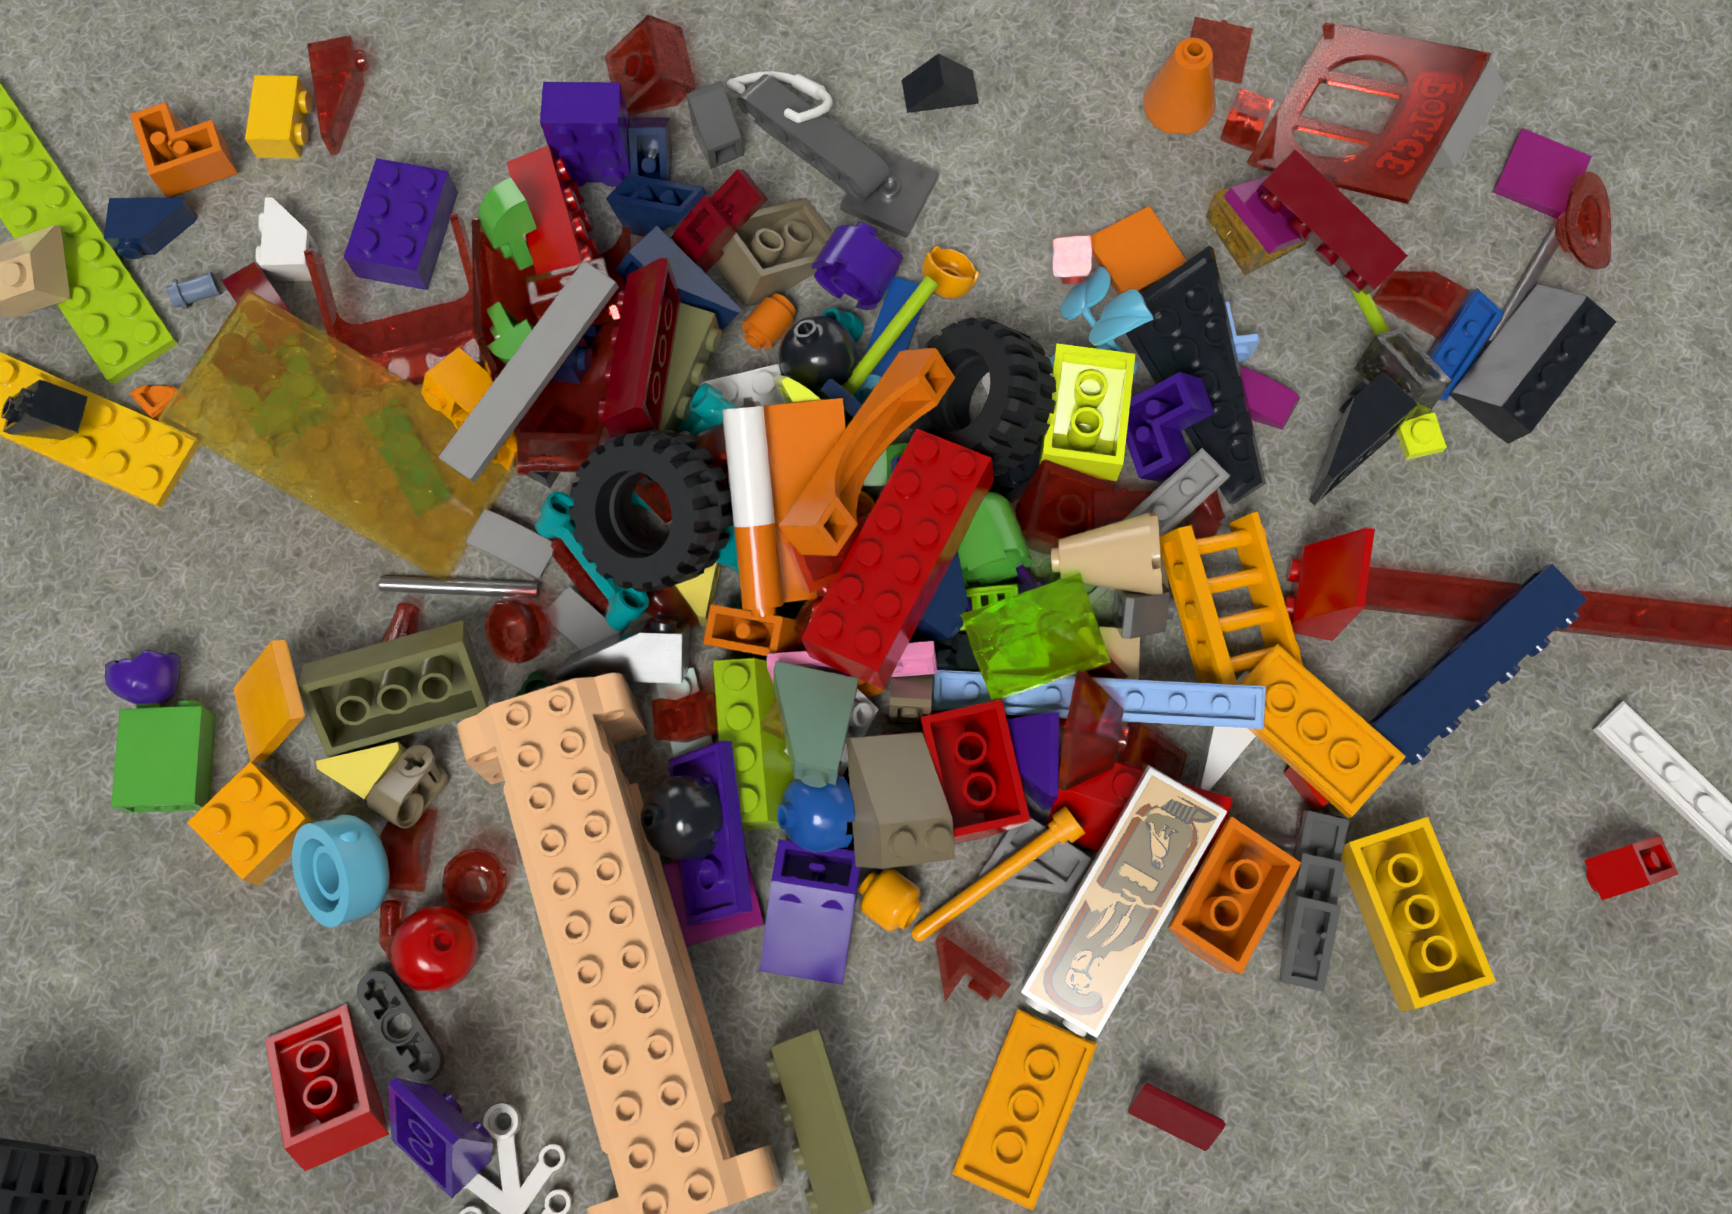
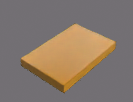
(269, 701)

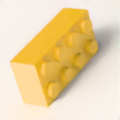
(1415, 915)

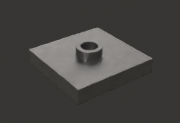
(898, 199)

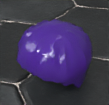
(145, 679)

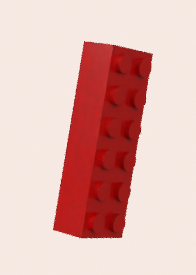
(899, 558)

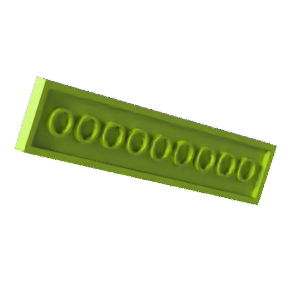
(105, 300)

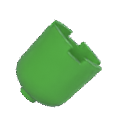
(993, 544)

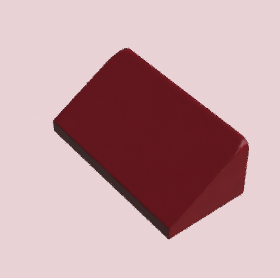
(1175, 1116)

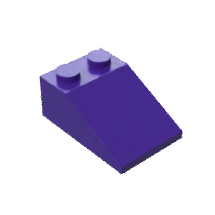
(437, 1134)

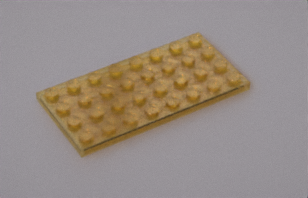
(333, 434)

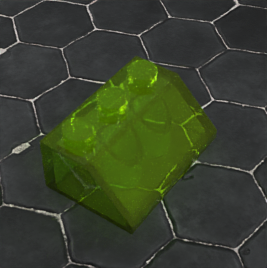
(1035, 637)

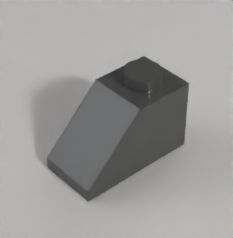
(1142, 613)

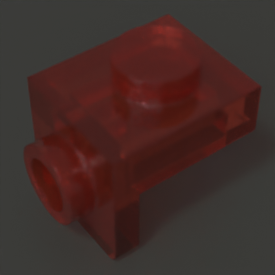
(1072, 258)

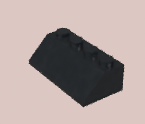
(1531, 360)

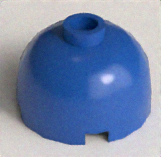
(817, 816)

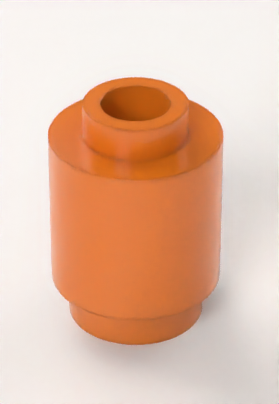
(768, 322)

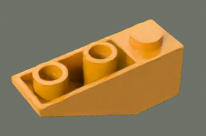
(455, 390)

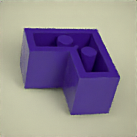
(1157, 424)

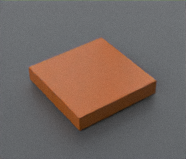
(1136, 251)

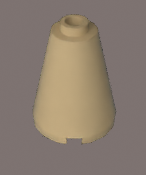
(1114, 555)

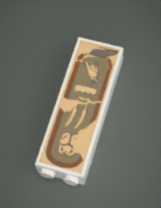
(1121, 902)

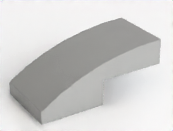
(510, 543)

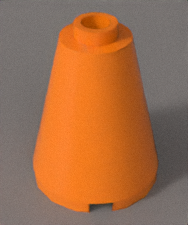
(1183, 89)

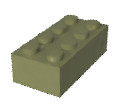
(394, 688)

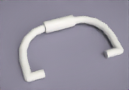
(798, 82)

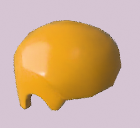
(951, 272)

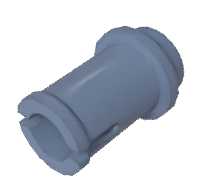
(192, 290)

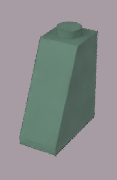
(815, 719)

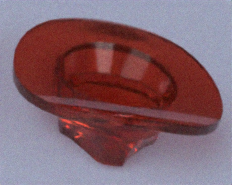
(1586, 222)

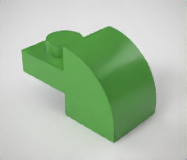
(505, 220)
(507, 332)

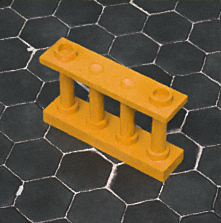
(1196, 606)

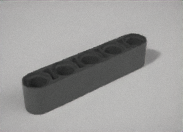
(816, 140)

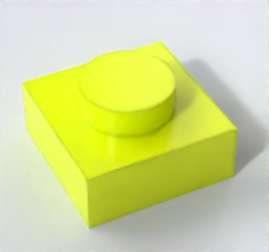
(1421, 437)

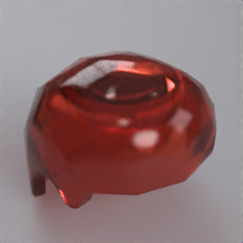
(462, 885)

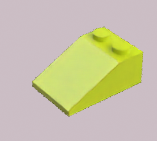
(1089, 410)

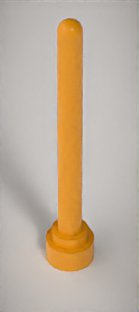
(1061, 829)

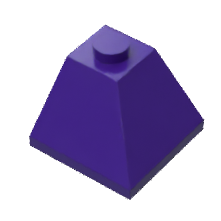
(1037, 755)

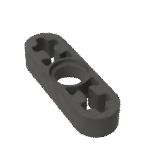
(374, 1006)

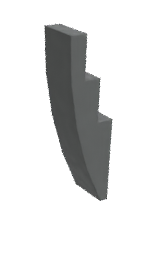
(1313, 901)

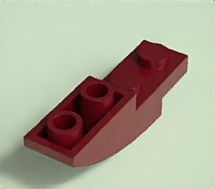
(718, 219)

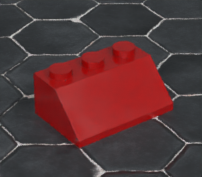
(977, 770)

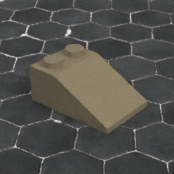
(773, 250)
(897, 802)

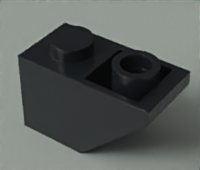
(44, 411)

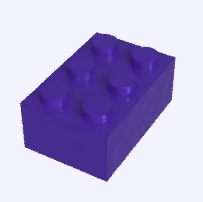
(587, 129)
(401, 224)

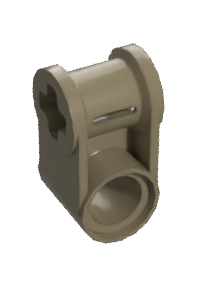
(407, 790)

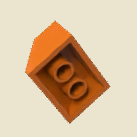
(1233, 897)

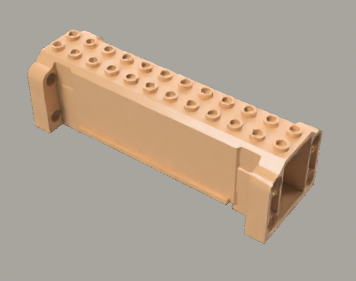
(616, 947)

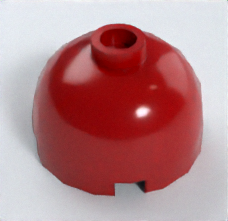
(434, 949)

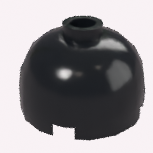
(817, 351)
(682, 817)

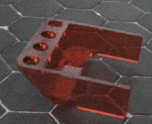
(411, 340)

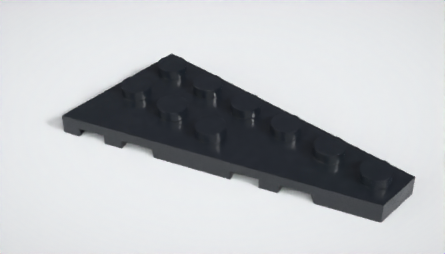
(1196, 338)

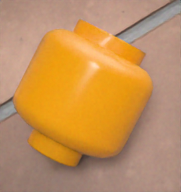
(890, 900)

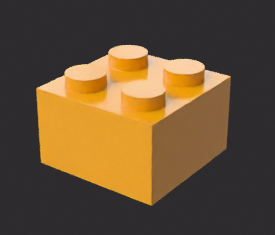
(251, 823)

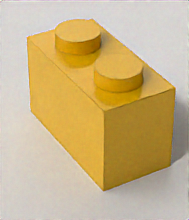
(278, 116)

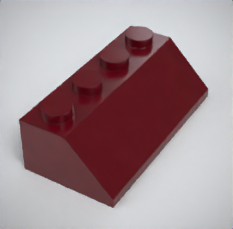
(1330, 223)
(641, 351)

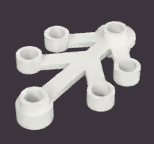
(514, 1197)

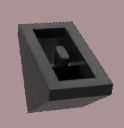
(939, 85)

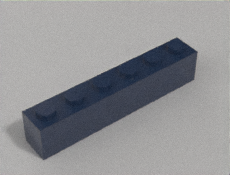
(1478, 662)

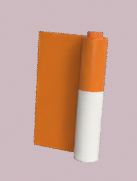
(769, 464)

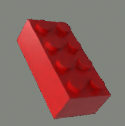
(556, 210)

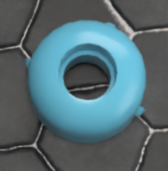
(340, 869)

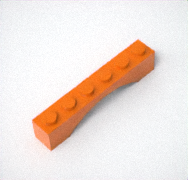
(828, 504)

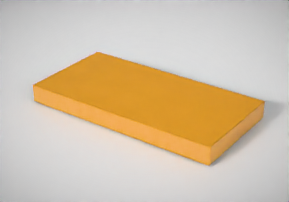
(1320, 734)
(1024, 1109)

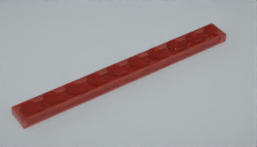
(1599, 616)

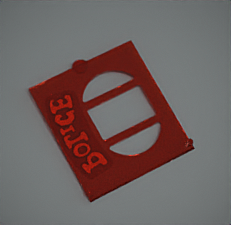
(1399, 156)

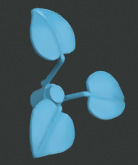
(1117, 318)

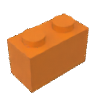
(756, 635)

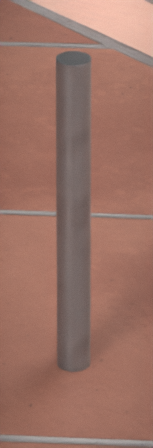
(1529, 278)
(458, 586)

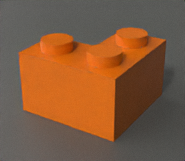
(179, 156)

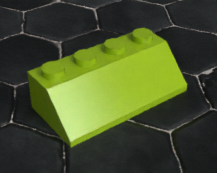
(761, 765)

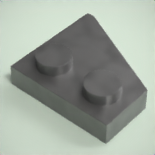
(1052, 871)

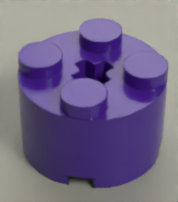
(857, 265)

